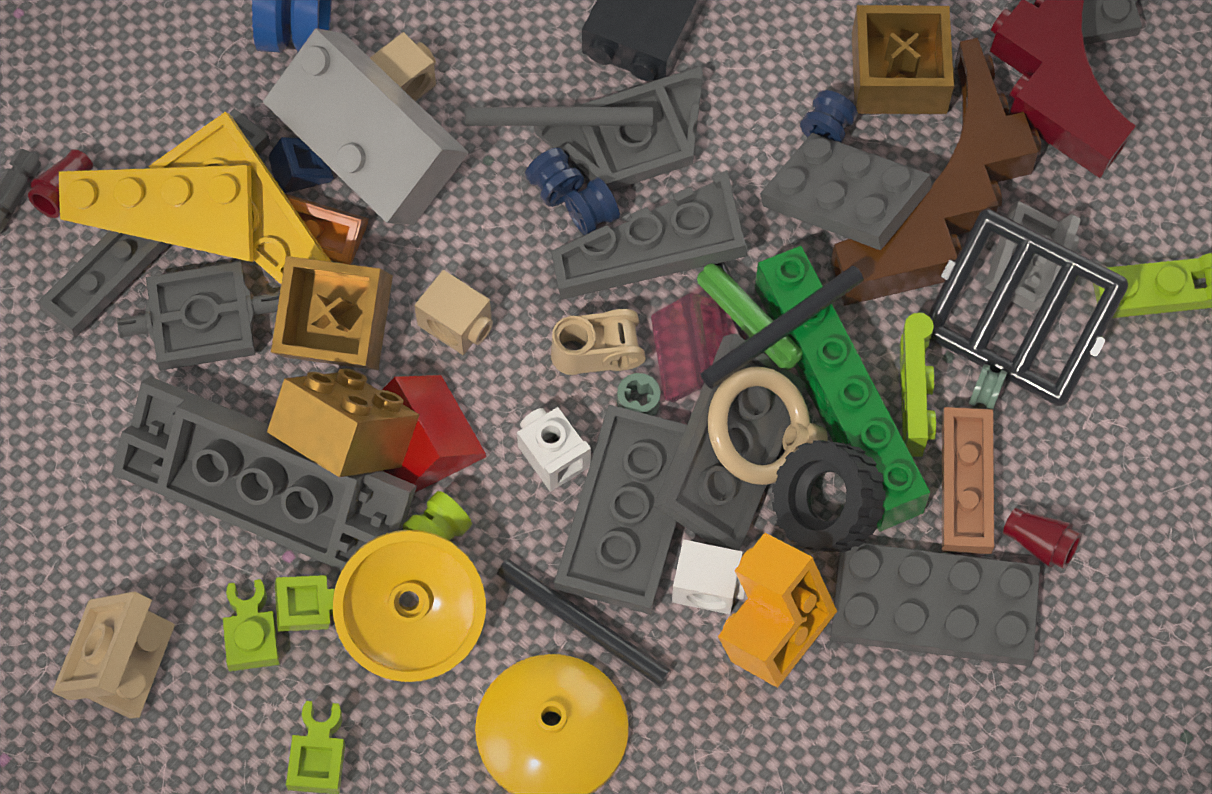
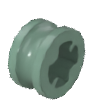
(643, 384)
(988, 387)

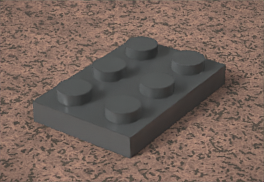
(846, 191)

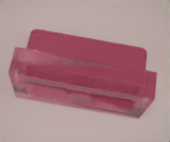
(687, 342)

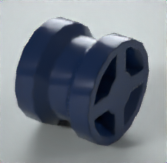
(830, 116)
(553, 176)
(591, 206)

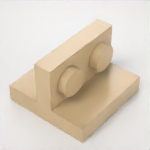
(115, 653)

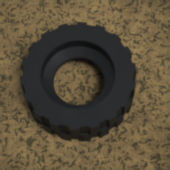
(862, 502)

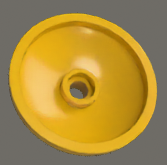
(418, 639)
(560, 758)

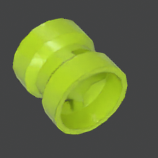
(441, 518)

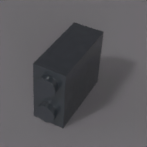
(640, 34)

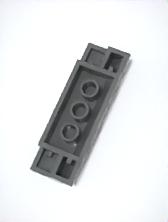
(252, 479)

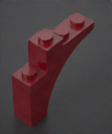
(1058, 83)

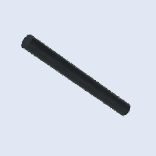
(781, 327)
(584, 622)

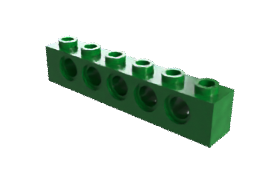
(842, 385)

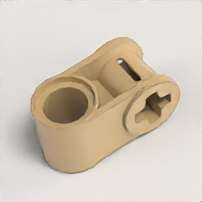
(601, 342)

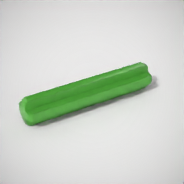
(746, 313)

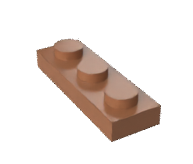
(967, 480)

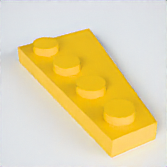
(177, 206)
(276, 224)

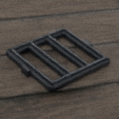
(1028, 245)

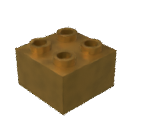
(902, 59)
(332, 313)
(343, 422)

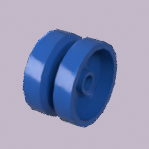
(277, 19)

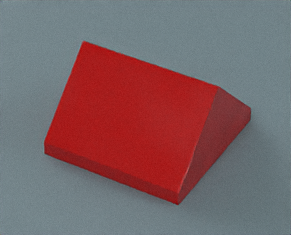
(442, 434)

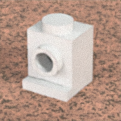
(556, 461)

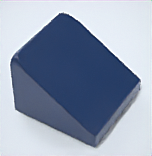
(297, 166)

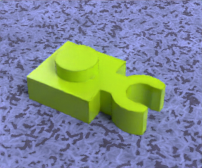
(303, 603)
(251, 634)
(317, 758)

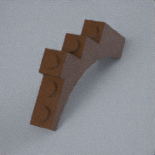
(989, 151)

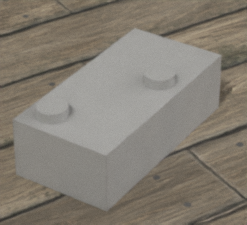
(365, 127)

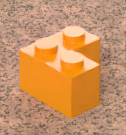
(782, 612)

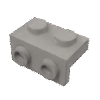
(1040, 271)

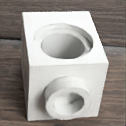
(707, 577)

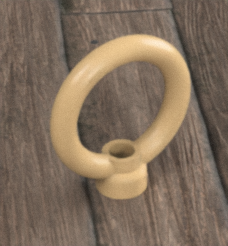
(796, 434)

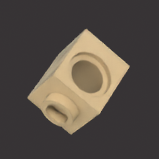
(408, 65)
(454, 313)

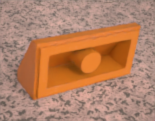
(334, 229)

